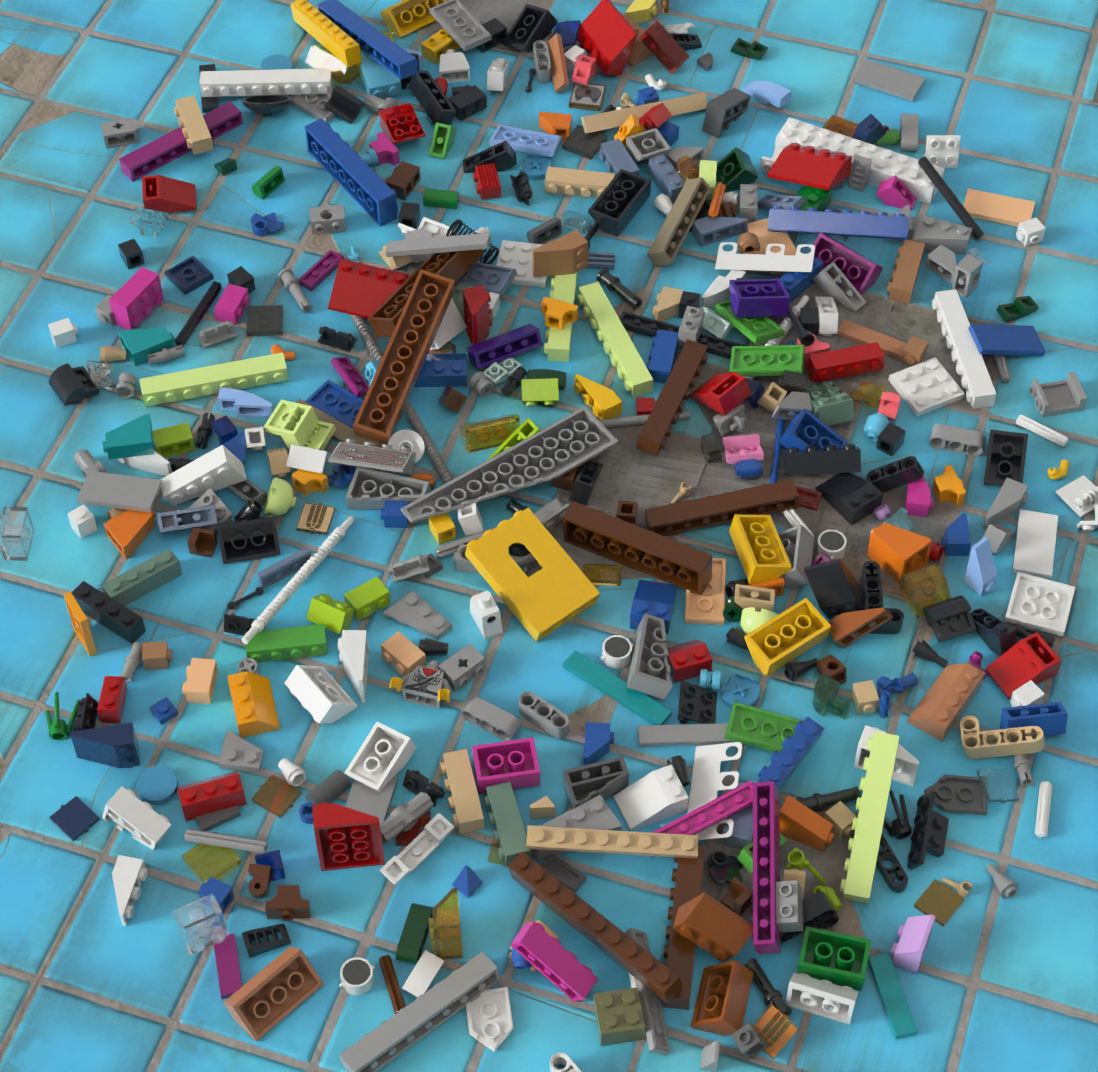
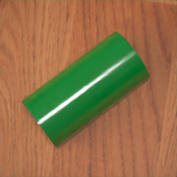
(268, 182)
(440, 198)

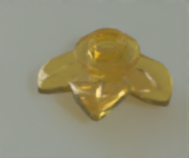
(868, 393)

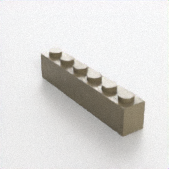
(678, 222)

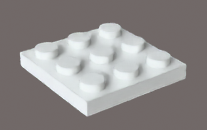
(519, 257)
(926, 386)
(1040, 604)

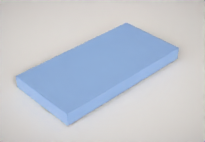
(527, 140)

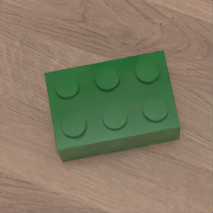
(834, 957)

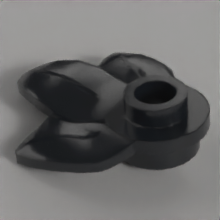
(724, 868)

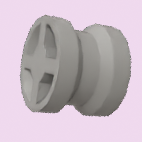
(248, 664)

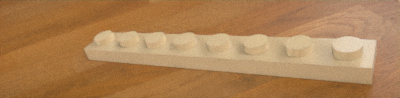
(612, 842)

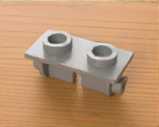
(213, 336)
(409, 568)

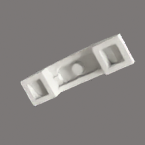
(418, 850)

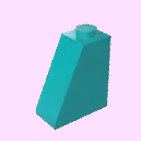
(144, 342)
(130, 439)

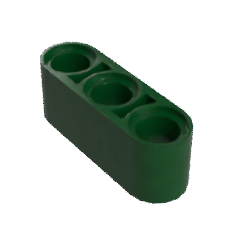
(414, 934)

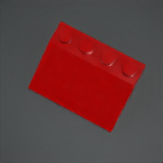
(607, 38)
(811, 166)
(363, 288)
(346, 837)

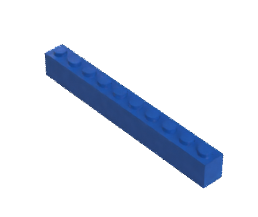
(370, 39)

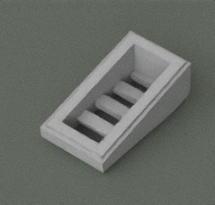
(857, 182)

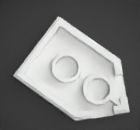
(490, 1017)

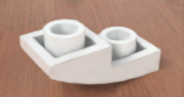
(423, 974)

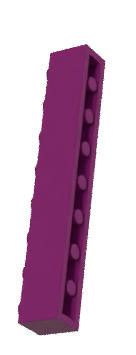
(175, 145)
(766, 867)

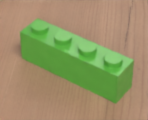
(288, 643)

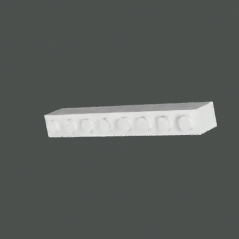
(265, 82)
(963, 349)

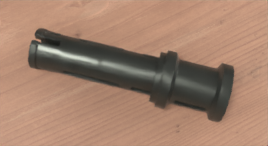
(613, 284)
(818, 802)
(771, 995)

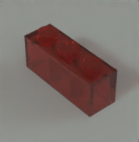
(664, 47)

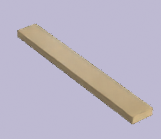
(618, 117)

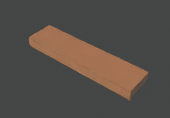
(558, 63)
(865, 336)

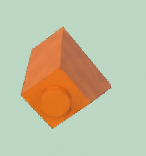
(129, 530)
(804, 825)

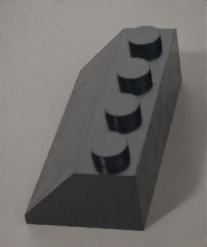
(620, 201)

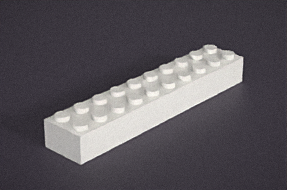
(883, 163)

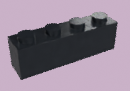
(432, 98)
(822, 460)
(109, 612)

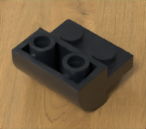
(72, 384)
(950, 618)

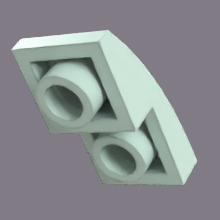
(500, 372)

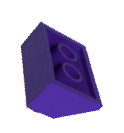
(759, 298)

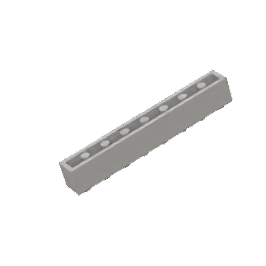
(421, 1016)

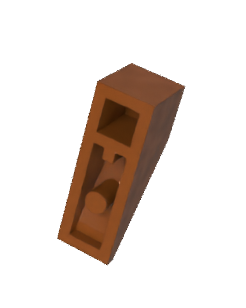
(854, 625)

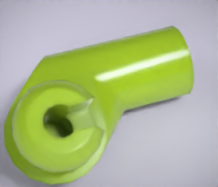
(831, 894)

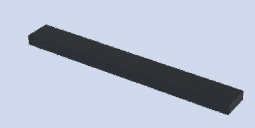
(649, 327)

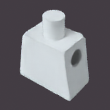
(454, 67)
(484, 607)

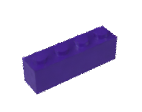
(504, 346)

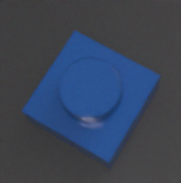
(163, 710)

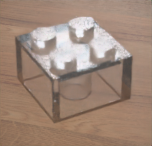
(15, 533)
(200, 924)

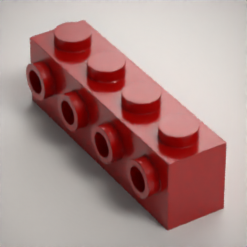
(846, 362)

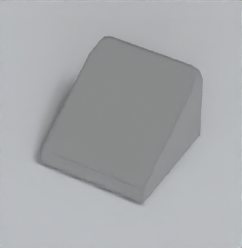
(710, 1057)

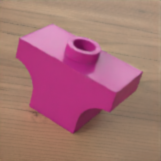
(385, 150)

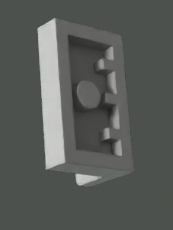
(552, 514)

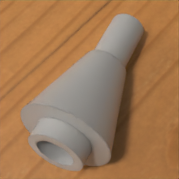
(1005, 885)

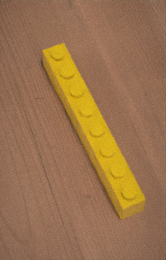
(326, 32)

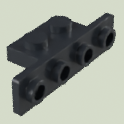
(928, 832)

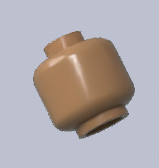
(748, 243)

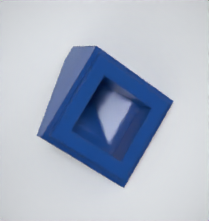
(467, 881)

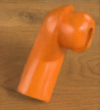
(290, 355)
(425, 477)

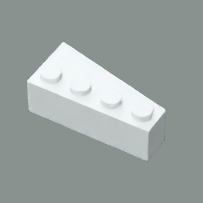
(212, 470)

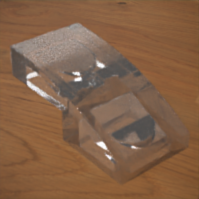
(99, 374)

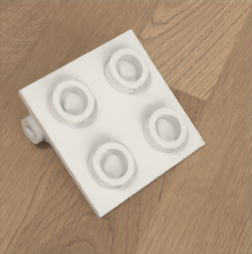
(943, 150)
(1080, 495)

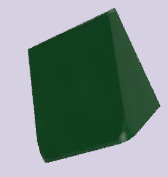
(226, 166)

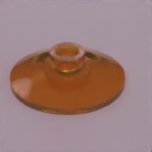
(687, 168)

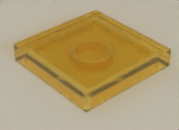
(211, 861)

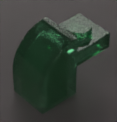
(826, 698)

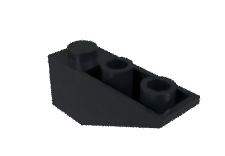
(994, 632)

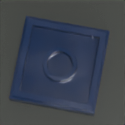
(189, 275)

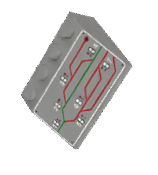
(374, 458)

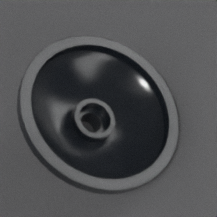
(267, 103)

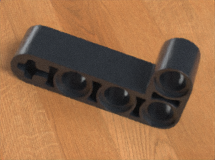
(874, 599)
(815, 910)

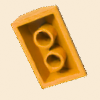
(253, 704)

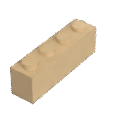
(193, 125)
(576, 182)
(463, 791)

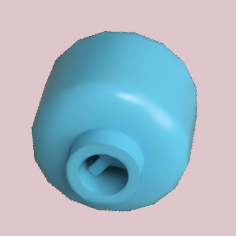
(875, 425)

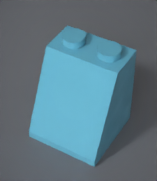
(377, 79)

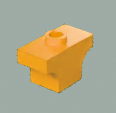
(629, 128)
(558, 313)
(309, 481)
(949, 487)

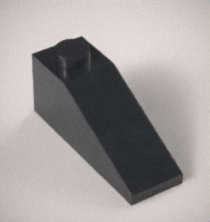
(501, 155)
(585, 482)

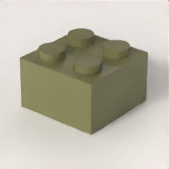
(619, 1016)

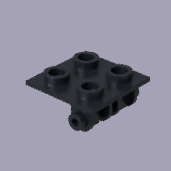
(696, 704)

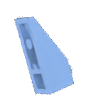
(981, 569)

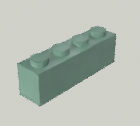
(143, 578)
(507, 821)

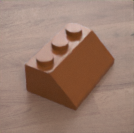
(712, 927)
(722, 998)

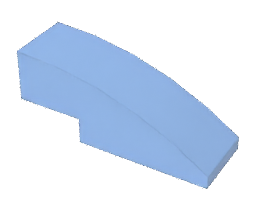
(768, 93)
(244, 403)

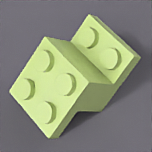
(299, 426)

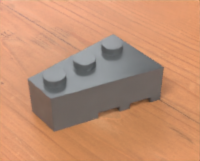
(724, 110)
(595, 779)

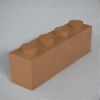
(906, 271)

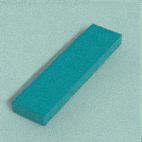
(892, 996)

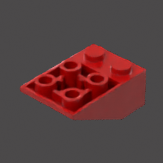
(401, 123)
(168, 194)
(722, 392)
(1024, 662)

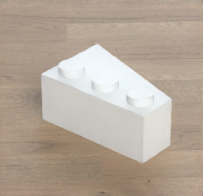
(136, 817)

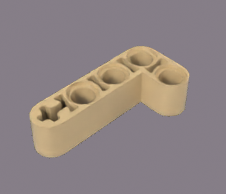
(1032, 736)

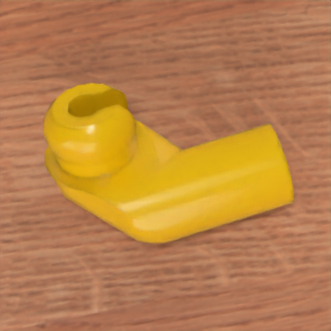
(1059, 473)

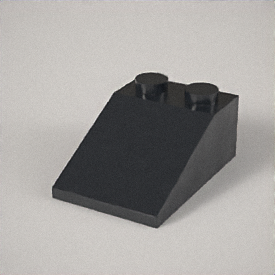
(530, 26)
(1005, 457)
(851, 496)
(835, 588)

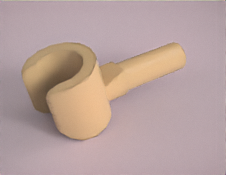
(625, 100)
(683, 492)
(960, 887)

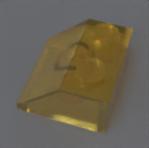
(924, 588)

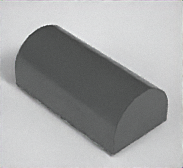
(545, 231)
(248, 491)
(329, 789)

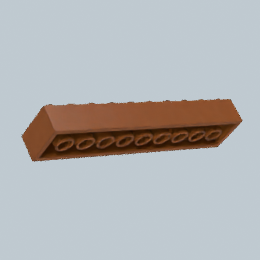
(404, 357)

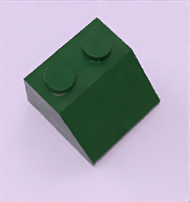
(735, 170)

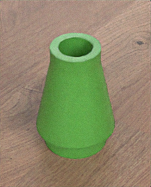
(890, 138)

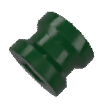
(732, 610)

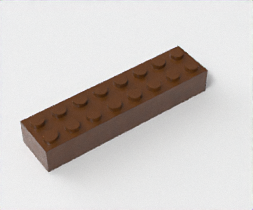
(446, 264)
(637, 548)

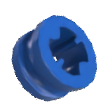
(306, 818)

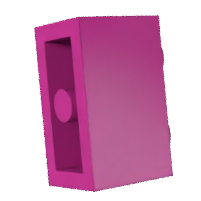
(232, 304)

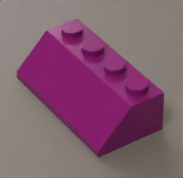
(856, 267)

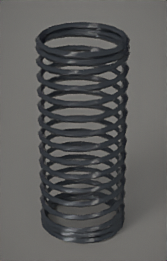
(489, 253)

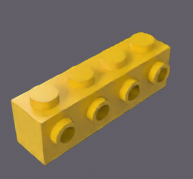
(437, 45)

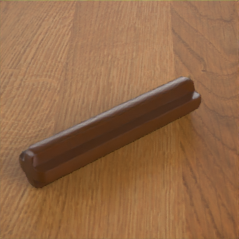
(392, 983)

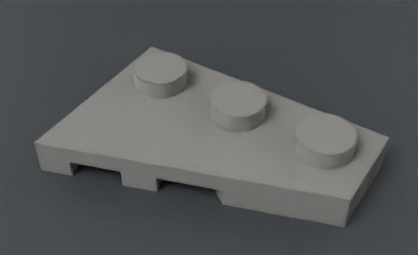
(418, 614)

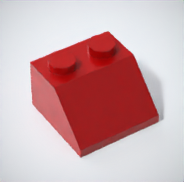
(688, 660)

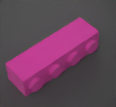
(554, 961)

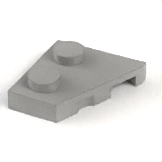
(240, 754)

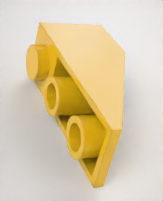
(598, 397)

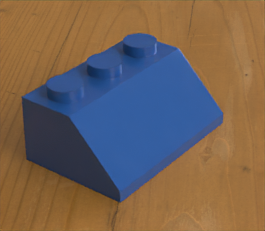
(443, 370)

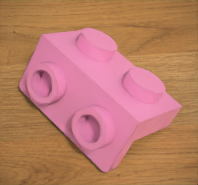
(742, 448)

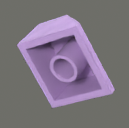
(912, 942)

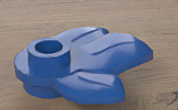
(265, 224)
(342, 475)

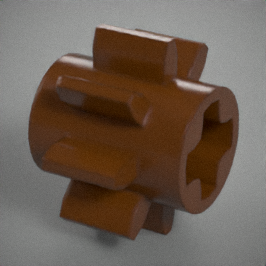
(728, 210)

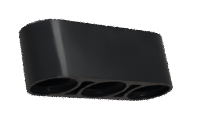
(896, 474)

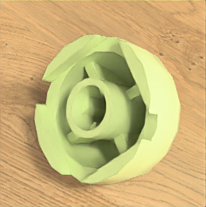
(279, 497)
(752, 619)

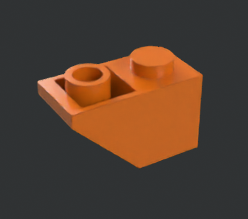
(556, 123)

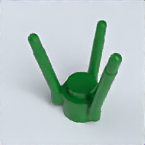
(59, 729)

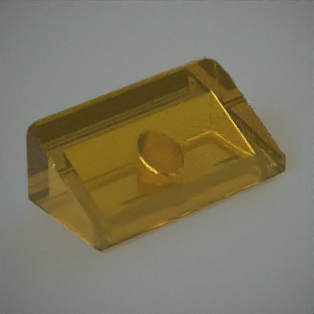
(603, 574)

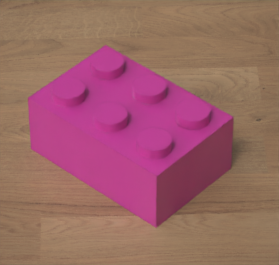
(136, 299)
(506, 762)

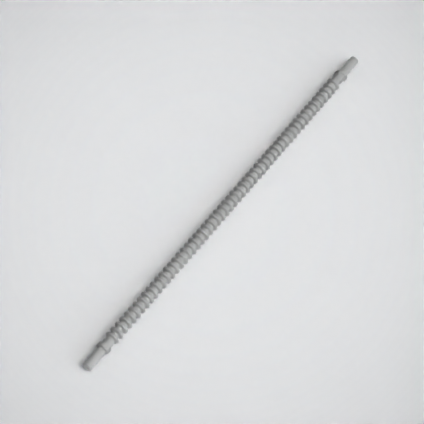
(409, 411)

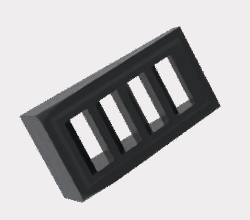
(686, 41)
(268, 945)

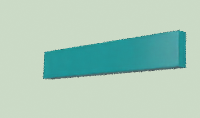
(617, 689)

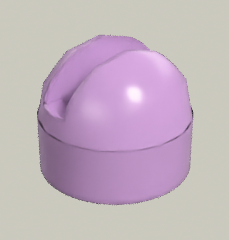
(882, 512)

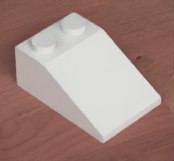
(355, 658)
(380, 757)
(905, 763)
(652, 798)

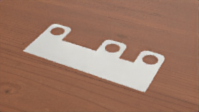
(770, 262)
(708, 780)

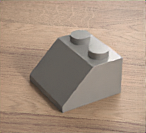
(646, 145)

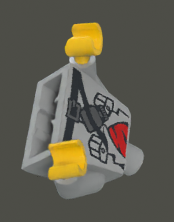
(424, 686)

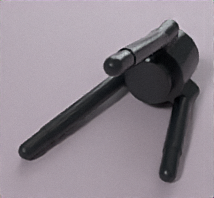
(900, 827)

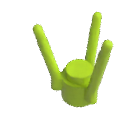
(798, 861)

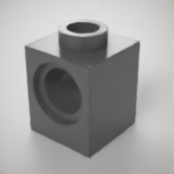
(749, 1040)

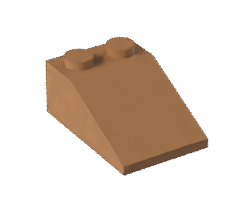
(561, 256)

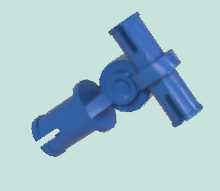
(888, 686)

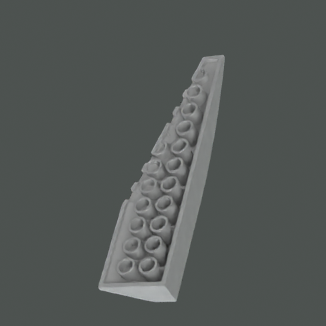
(528, 463)

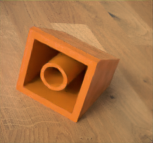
(898, 550)

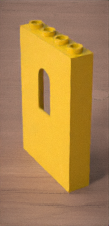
(547, 596)

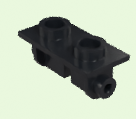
(521, 187)
(337, 340)
(237, 624)
(88, 711)
(419, 783)

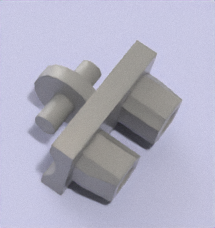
(732, 420)

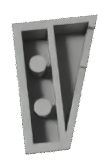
(939, 232)

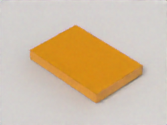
(80, 624)

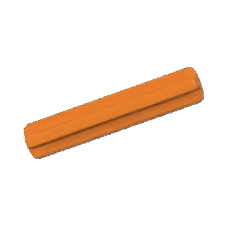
(717, 200)

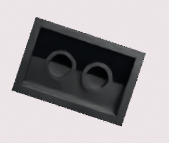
(248, 538)

